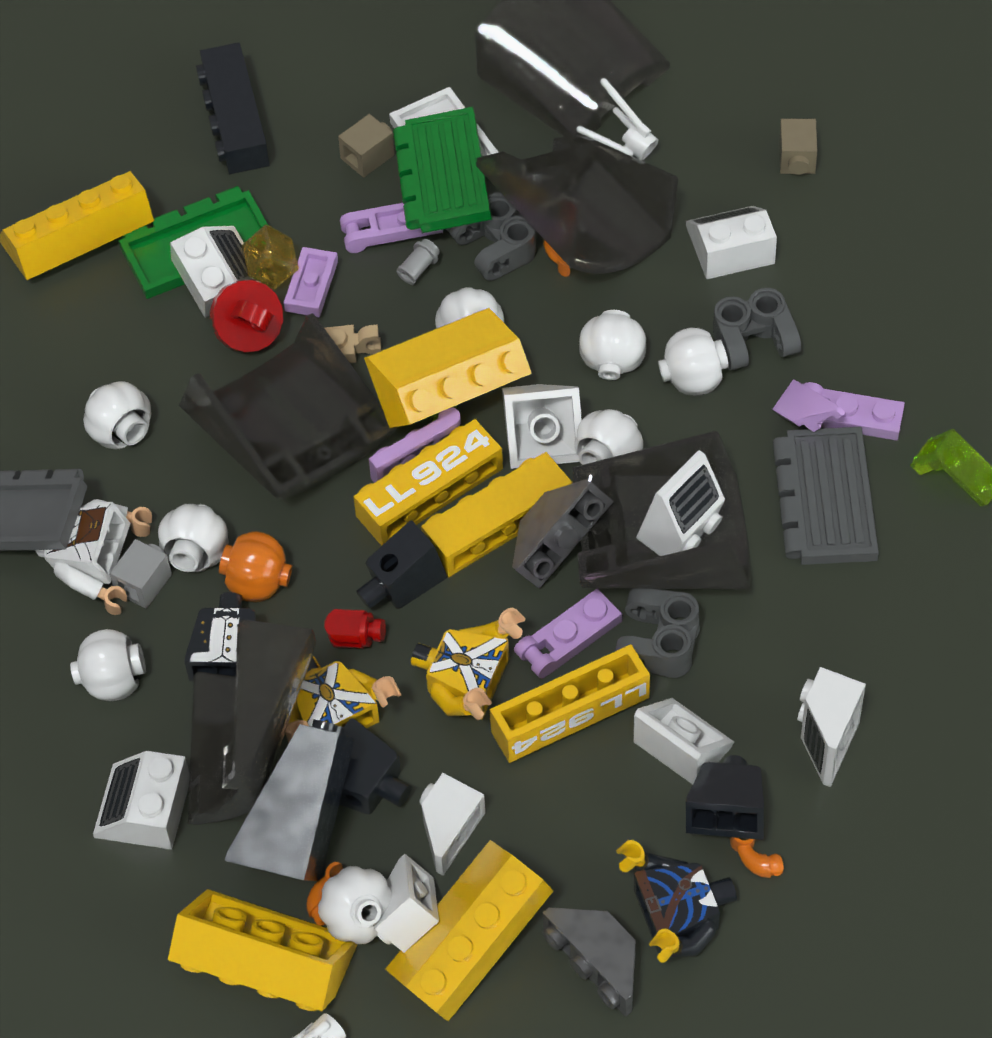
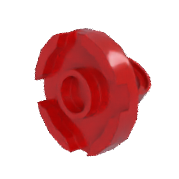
(246, 316)

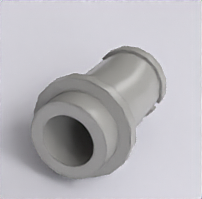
(417, 262)

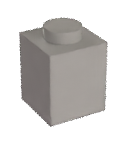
(142, 572)

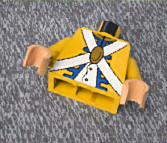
(468, 664)
(339, 694)

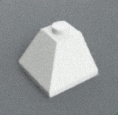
(541, 421)

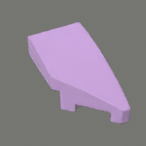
(806, 406)

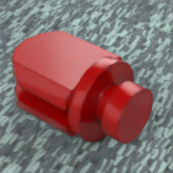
(354, 628)

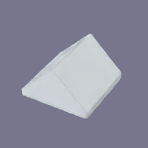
(678, 737)

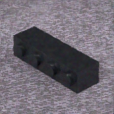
(234, 108)

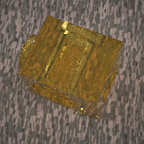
(270, 257)

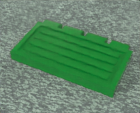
(440, 171)
(150, 250)

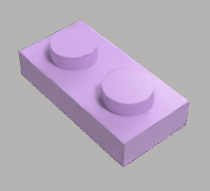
(311, 282)

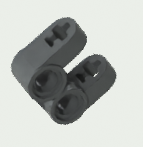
(512, 237)
(763, 316)
(662, 608)

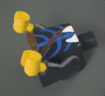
(675, 900)

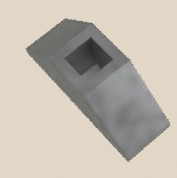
(556, 527)
(597, 951)

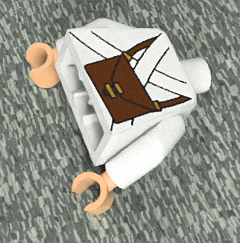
(96, 549)

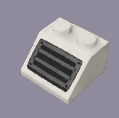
(733, 241)
(209, 262)
(683, 509)
(829, 719)
(144, 800)

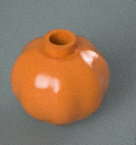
(255, 566)

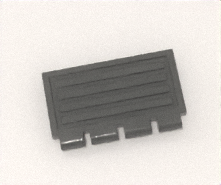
(825, 496)
(39, 508)

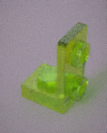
(960, 461)

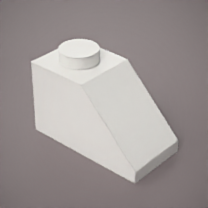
(449, 818)
(412, 905)

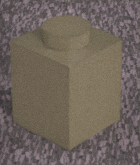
(366, 145)
(798, 146)

